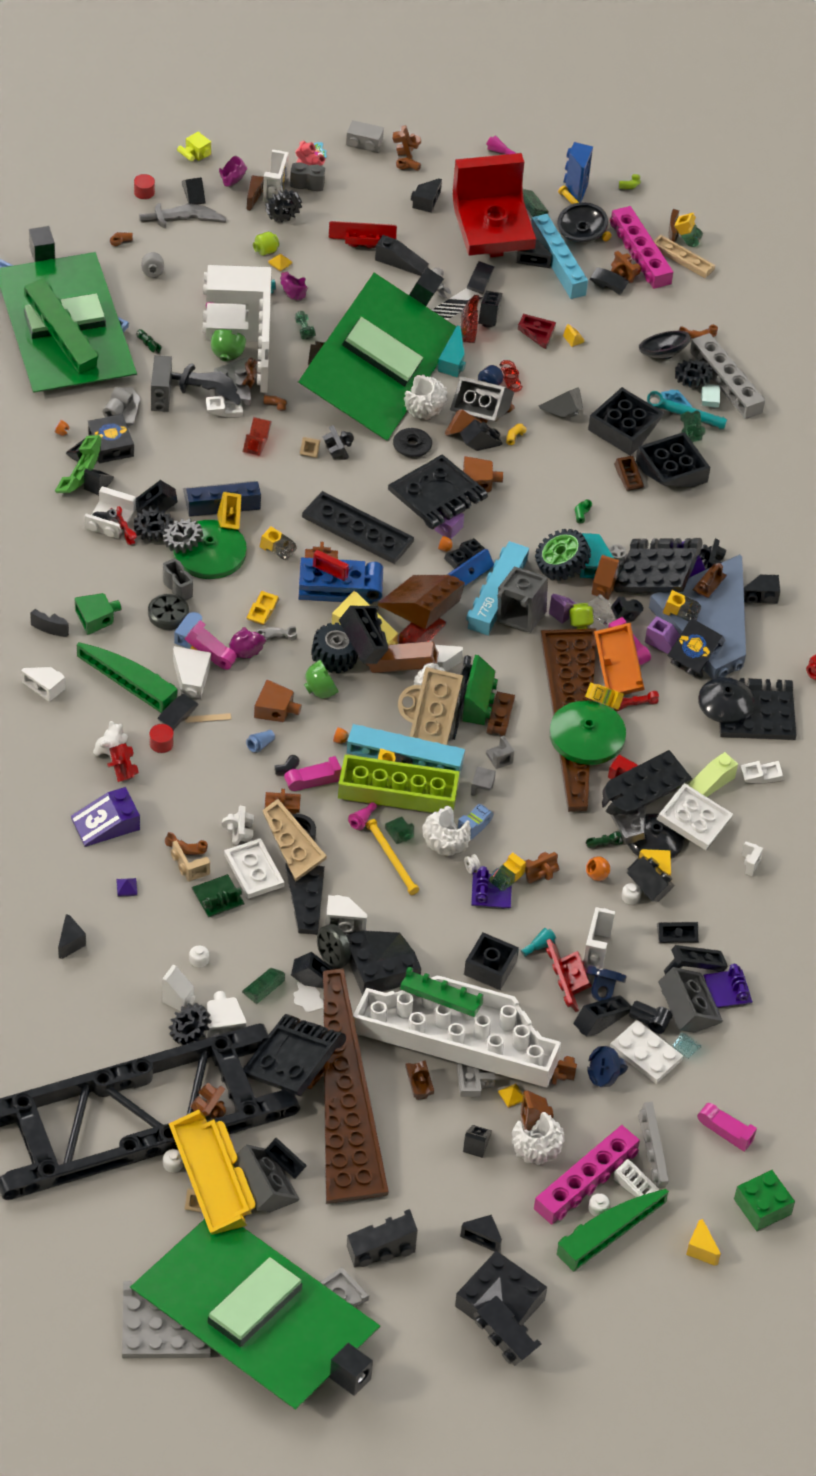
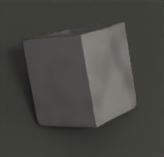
(502, 754)
(483, 779)

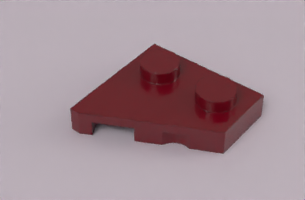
(537, 329)

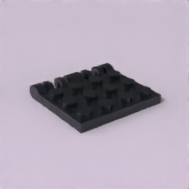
(436, 489)
(661, 567)
(772, 713)
(293, 1054)

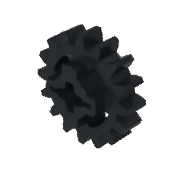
(283, 205)
(693, 373)
(152, 523)
(190, 1024)

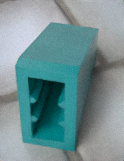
(598, 549)

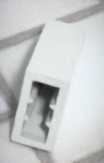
(191, 670)

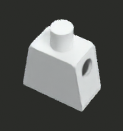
(225, 1015)

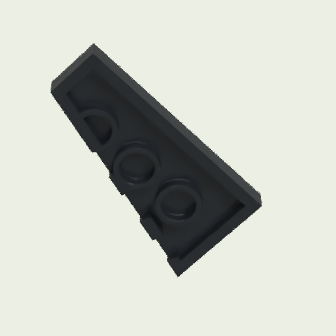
(306, 899)

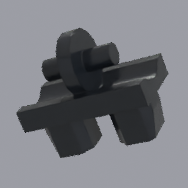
(344, 439)
(709, 554)

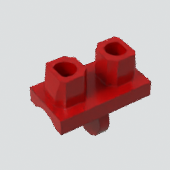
(121, 762)

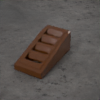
(254, 191)
(629, 461)

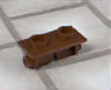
(710, 580)

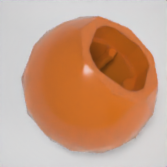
(598, 868)

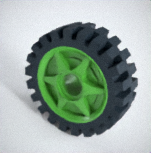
(563, 554)

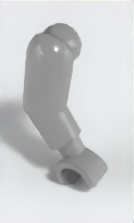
(441, 289)
(278, 632)

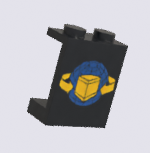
(115, 438)
(695, 647)

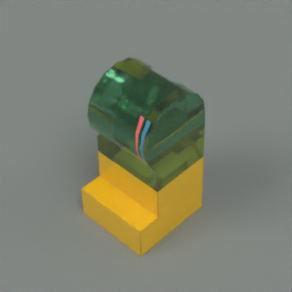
(688, 230)
(508, 872)

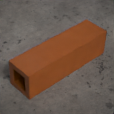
(406, 657)

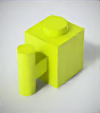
(196, 147)

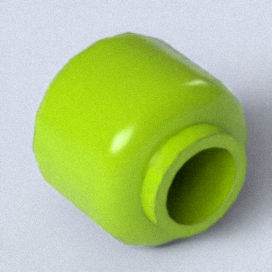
(266, 243)
(581, 615)

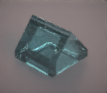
(686, 1045)

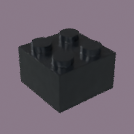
(491, 961)

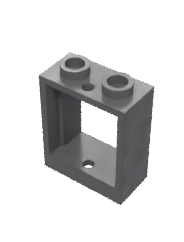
(161, 383)

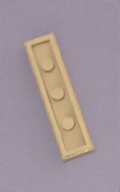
(684, 257)

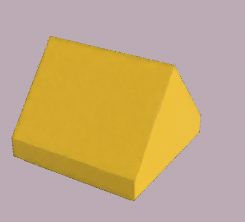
(572, 336)

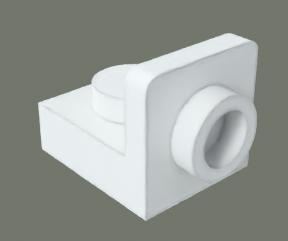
(753, 857)

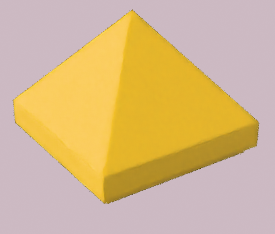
(280, 262)
(511, 1095)

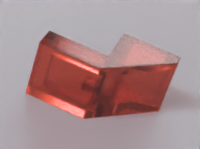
(258, 436)

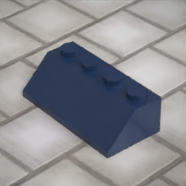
(207, 499)

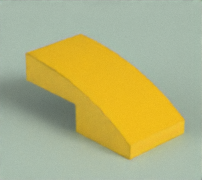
(262, 608)

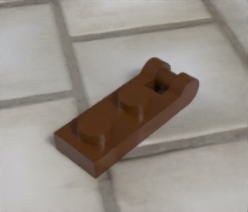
(500, 713)

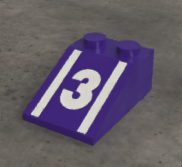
(107, 817)

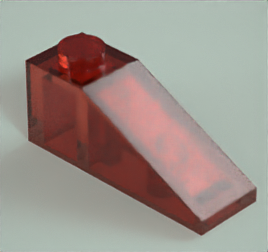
(416, 634)

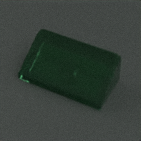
(533, 203)
(264, 985)

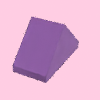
(560, 607)

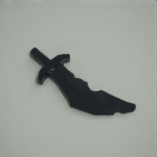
(212, 380)
(466, 670)

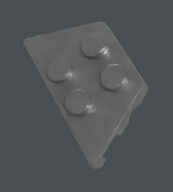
(237, 372)

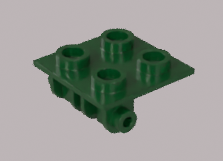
(218, 895)

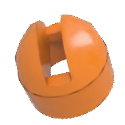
(61, 427)
(445, 544)
(340, 736)

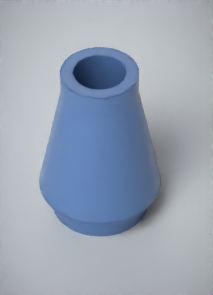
(258, 741)

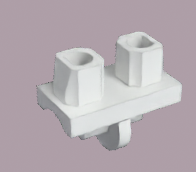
(236, 825)

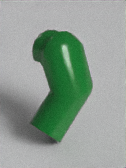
(581, 509)

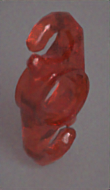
(511, 370)

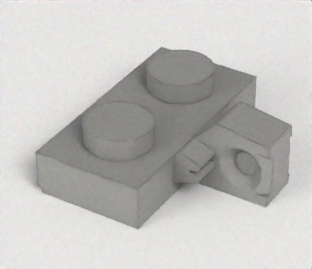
(473, 1080)

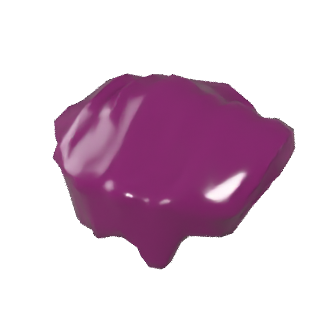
(233, 171)
(293, 287)
(247, 643)

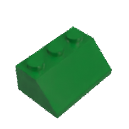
(479, 692)

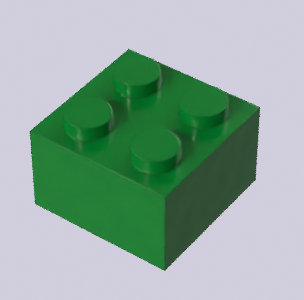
(764, 1200)

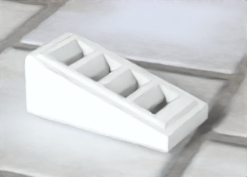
(633, 1171)

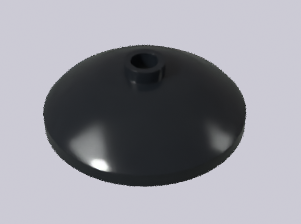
(582, 222)
(664, 344)
(726, 700)
(660, 839)

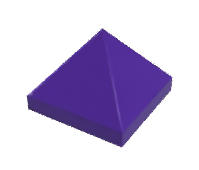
(126, 887)

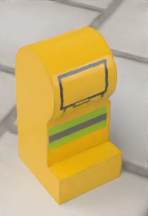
(604, 695)

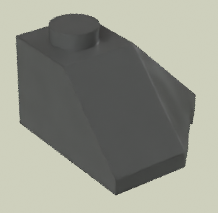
(564, 404)

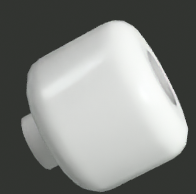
(631, 893)
(199, 956)
(172, 1161)
(598, 1204)

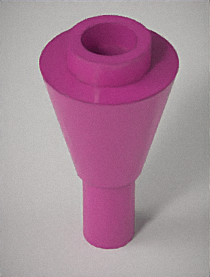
(496, 145)
(359, 818)

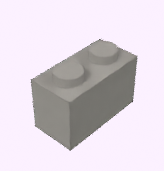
(365, 136)

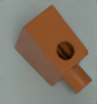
(482, 472)
(275, 703)

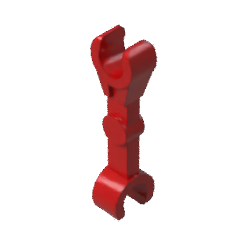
(129, 534)
(651, 697)

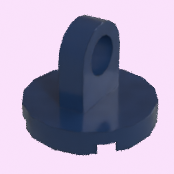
(604, 978)
(605, 1066)

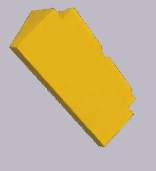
(209, 1164)

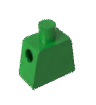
(96, 611)

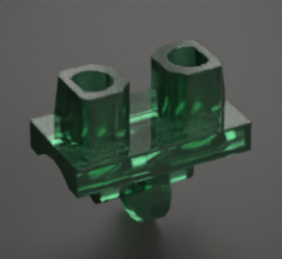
(692, 425)

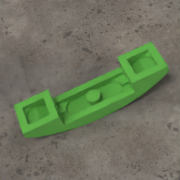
(90, 450)

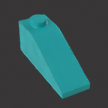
(452, 358)

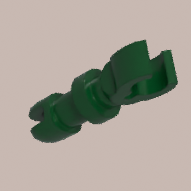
(148, 341)
(614, 838)

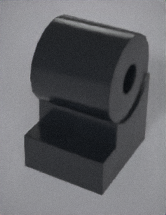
(627, 609)

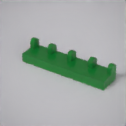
(441, 993)

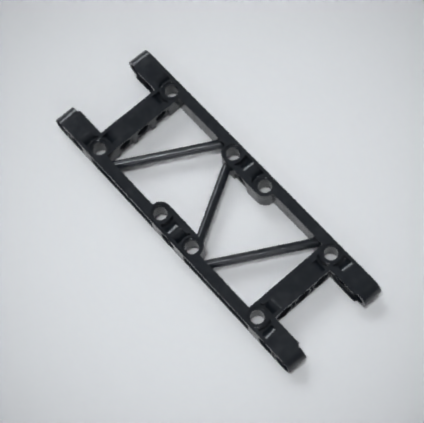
(145, 1143)

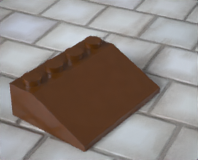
(424, 598)

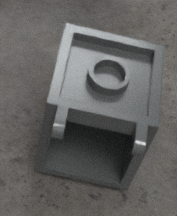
(522, 599)

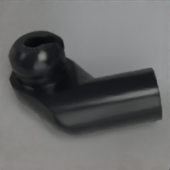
(110, 514)
(291, 763)

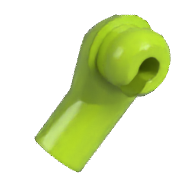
(630, 184)

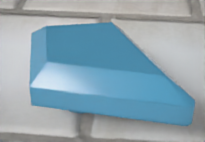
(676, 396)

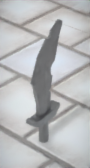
(183, 212)

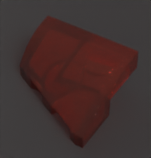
(469, 320)

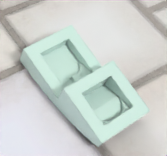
(710, 395)

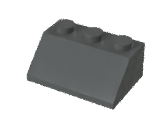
(482, 399)
(689, 1000)
(266, 1179)

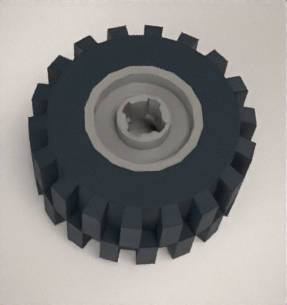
(333, 648)

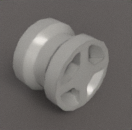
(618, 552)

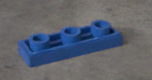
(473, 567)

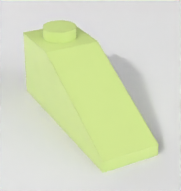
(715, 775)

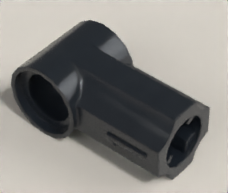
(655, 1018)

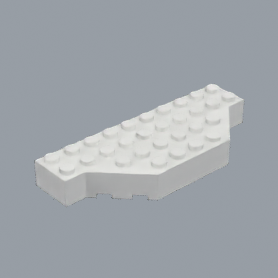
(493, 1040)

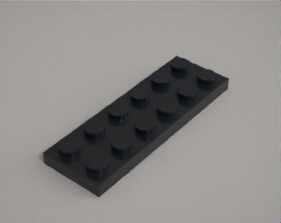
(358, 527)

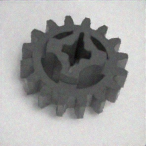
(183, 535)

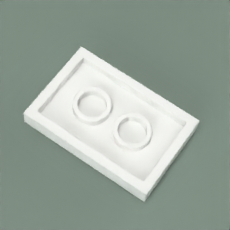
(254, 868)
(646, 1051)

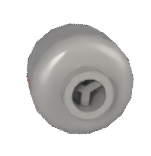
(152, 264)

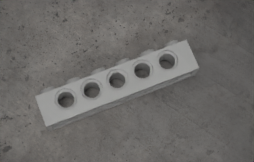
(728, 376)

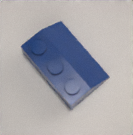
(578, 169)

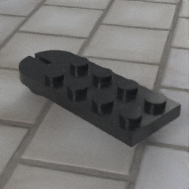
(644, 784)

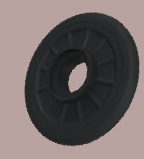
(405, 435)

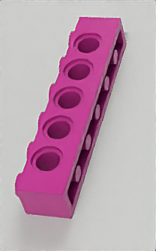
(641, 247)
(620, 1140)

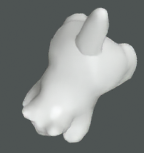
(112, 737)

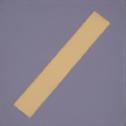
(208, 717)

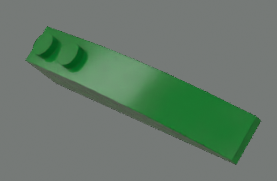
(130, 676)
(606, 1228)

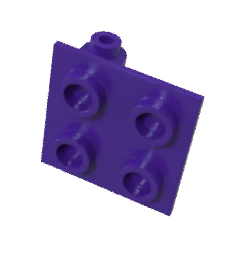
(486, 893)
(728, 987)

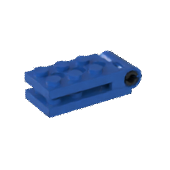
(321, 586)

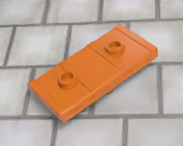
(619, 659)

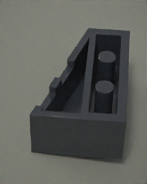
(365, 633)
(383, 1242)
(505, 1331)

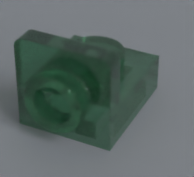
(400, 830)

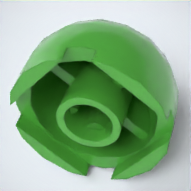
(227, 345)
(319, 681)

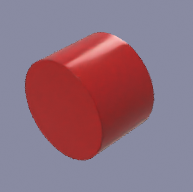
(144, 186)
(161, 738)

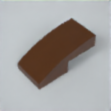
(673, 233)

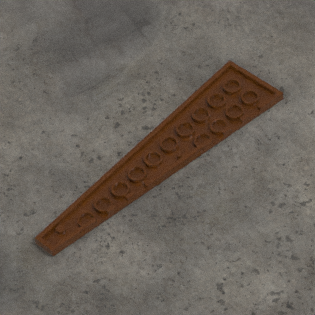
(569, 670)
(351, 1141)

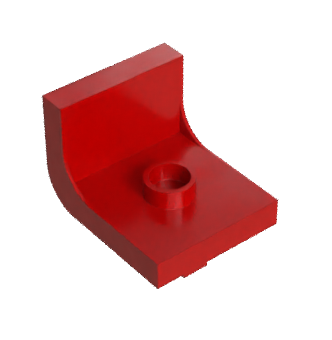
(492, 205)

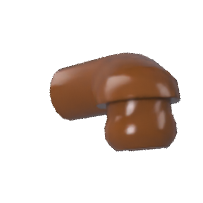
(405, 163)
(120, 237)
(275, 400)

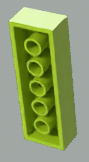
(397, 784)

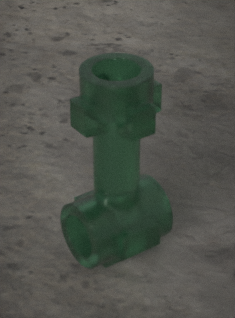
(307, 331)

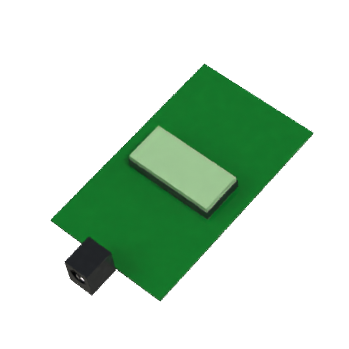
(85, 294)
(379, 352)
(261, 1313)

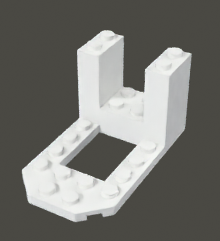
(242, 286)

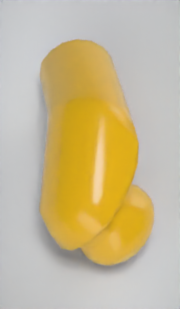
(511, 436)

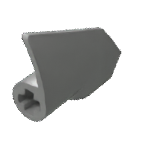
(124, 402)

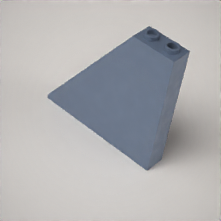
(719, 612)

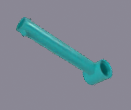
(678, 408)

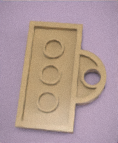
(432, 705)

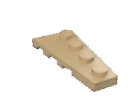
(294, 842)

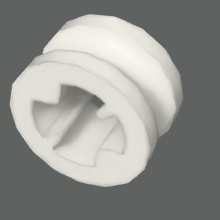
(472, 863)

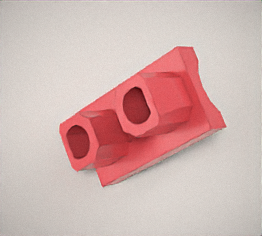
(307, 156)

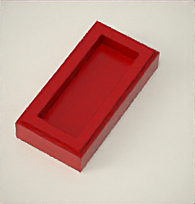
(330, 565)

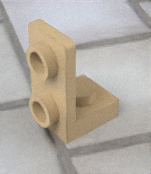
(192, 870)

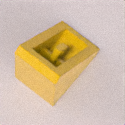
(229, 511)
(661, 856)
(703, 1245)

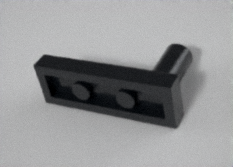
(696, 958)

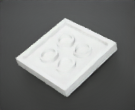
(694, 816)

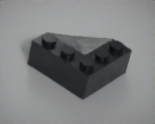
(624, 421)
(673, 462)
(380, 959)
(509, 1282)

